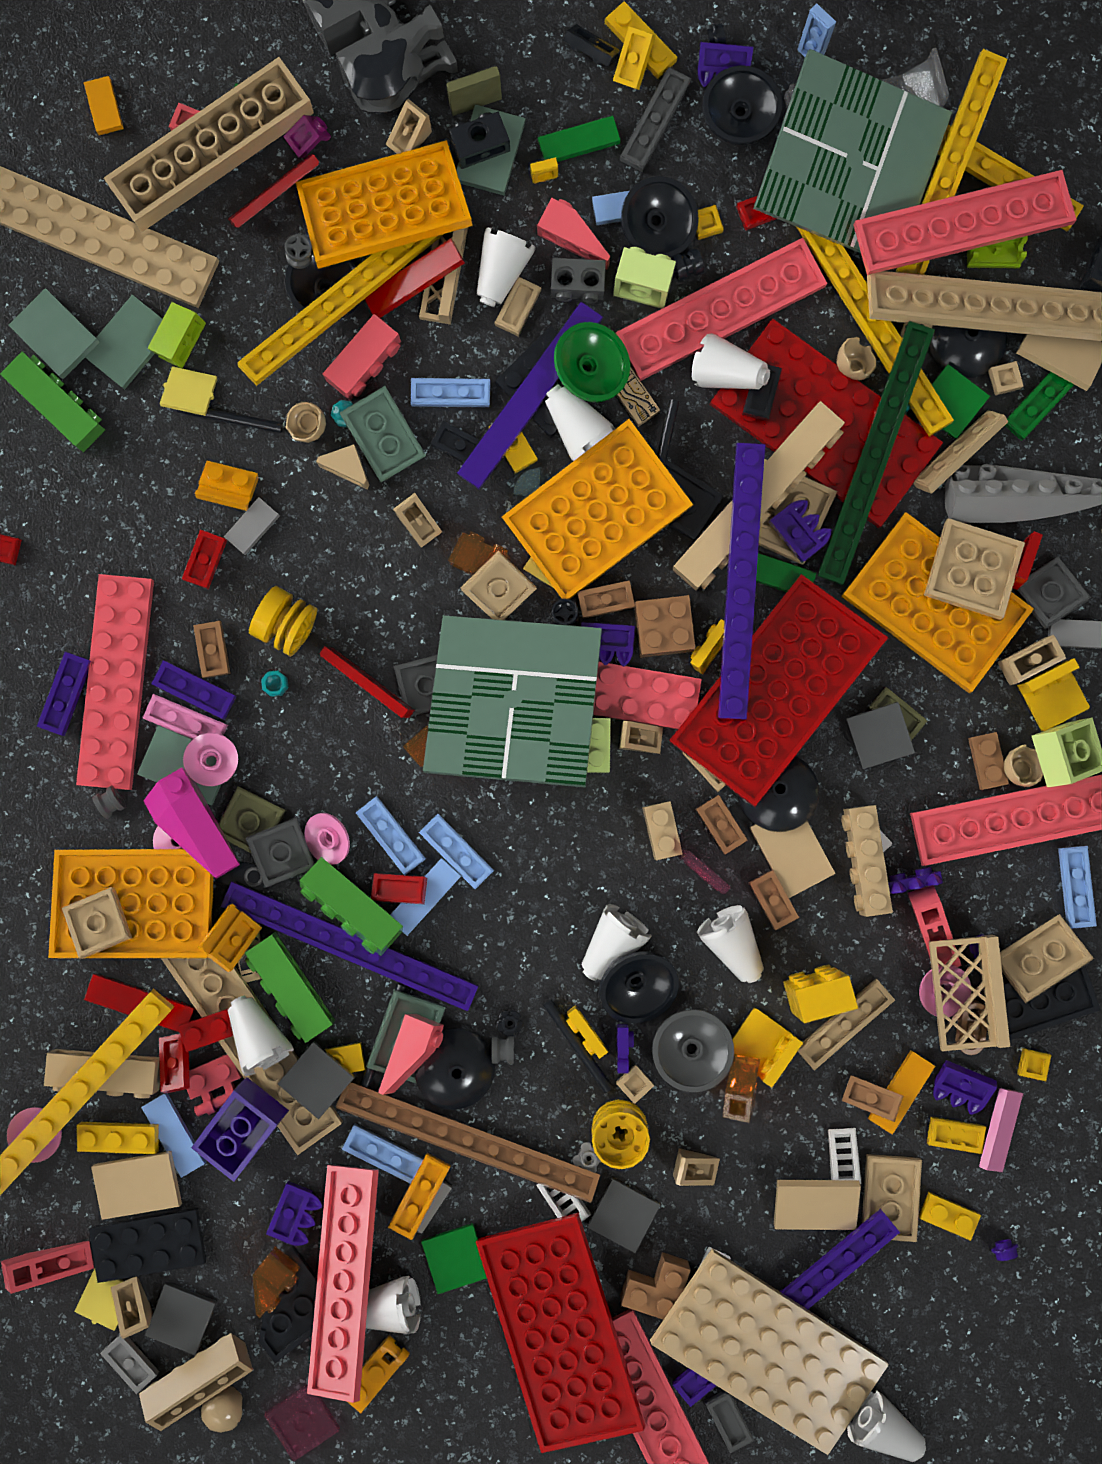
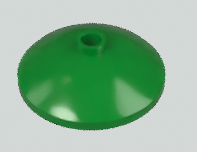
(603, 356)

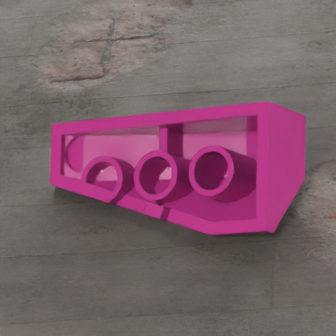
(186, 817)

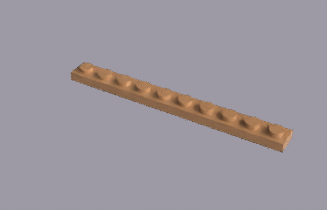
(468, 1141)

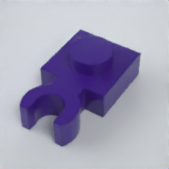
(625, 1040)

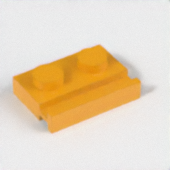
(226, 485)
(230, 937)

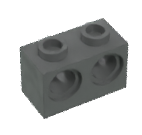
(578, 271)

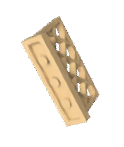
(991, 984)

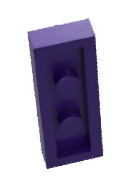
(193, 690)
(64, 694)

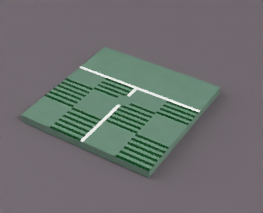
(849, 151)
(513, 701)

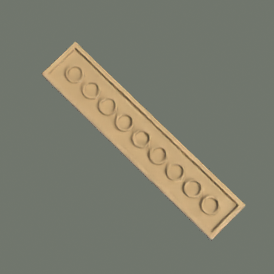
(104, 239)
(985, 305)
(213, 990)

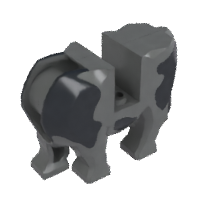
(377, 52)

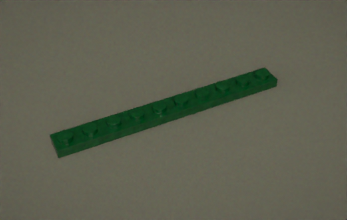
(875, 452)

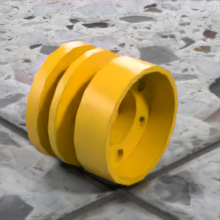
(278, 618)
(619, 1149)

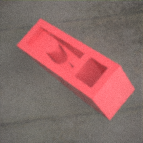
(567, 229)
(932, 921)
(413, 1046)
(46, 1266)

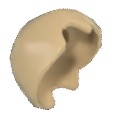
(855, 360)
(305, 422)
(1023, 766)
(223, 1410)

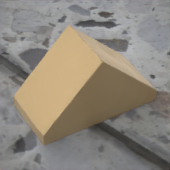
(410, 129)
(346, 465)
(417, 520)
(640, 737)
(695, 1168)
(131, 1307)

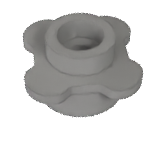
(580, 1159)

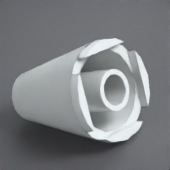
(500, 265)
(727, 366)
(576, 421)
(613, 939)
(734, 942)
(256, 1036)
(393, 1306)
(885, 1429)

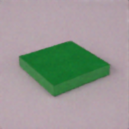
(960, 398)
(454, 1258)

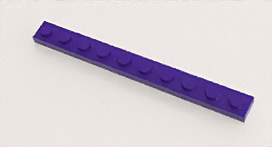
(741, 580)
(339, 943)
(814, 1283)

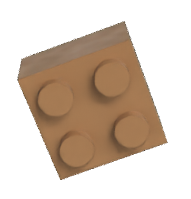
(664, 626)

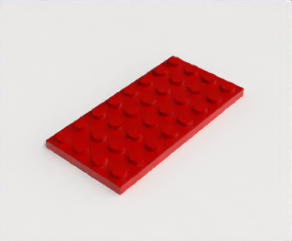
(813, 378)
(798, 673)
(560, 1333)

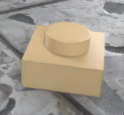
(1005, 378)
(635, 1083)

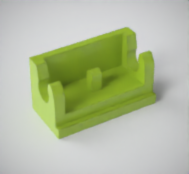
(999, 255)
(177, 335)

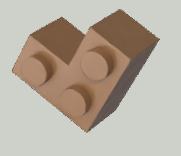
(656, 1294)

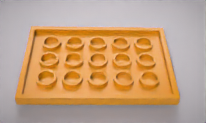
(383, 204)
(597, 510)
(945, 635)
(160, 893)

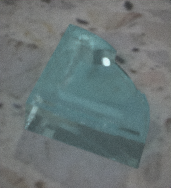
(527, 483)

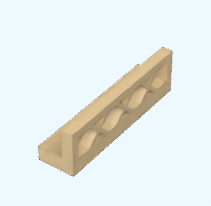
(450, 285)

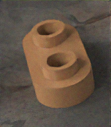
(966, 1021)

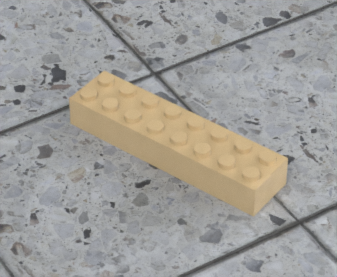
(209, 144)
(781, 470)

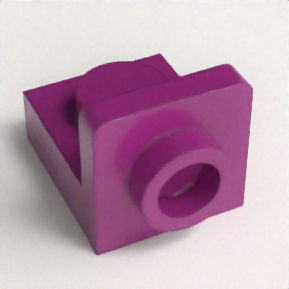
(306, 134)

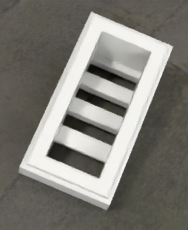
(855, 1168)
(555, 1205)

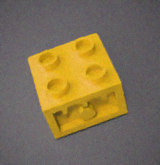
(1054, 695)
(767, 1041)

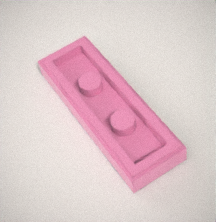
(181, 719)
(1001, 1130)

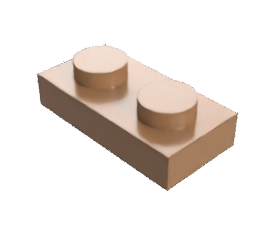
(606, 599)
(211, 649)
(988, 761)
(721, 824)
(773, 900)
(872, 1098)

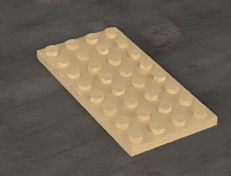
(769, 1352)

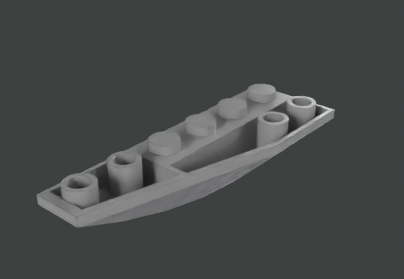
(1016, 494)

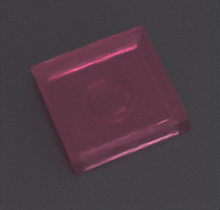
(704, 872)
(301, 1422)

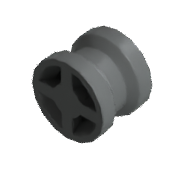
(298, 244)
(109, 802)
(502, 1050)

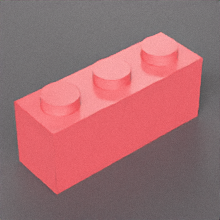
(362, 357)

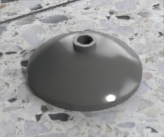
(697, 1069)

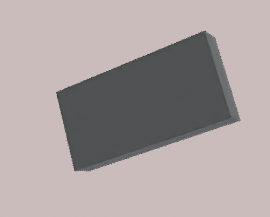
(729, 1421)

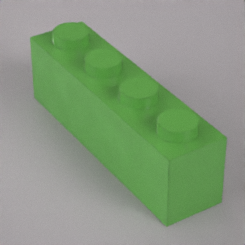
(52, 401)
(350, 906)
(289, 987)

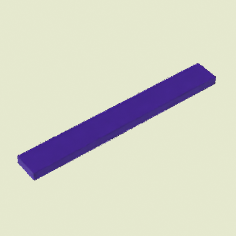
(519, 408)

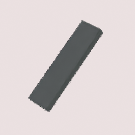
(655, 119)

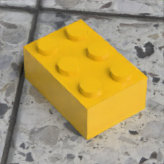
(820, 994)

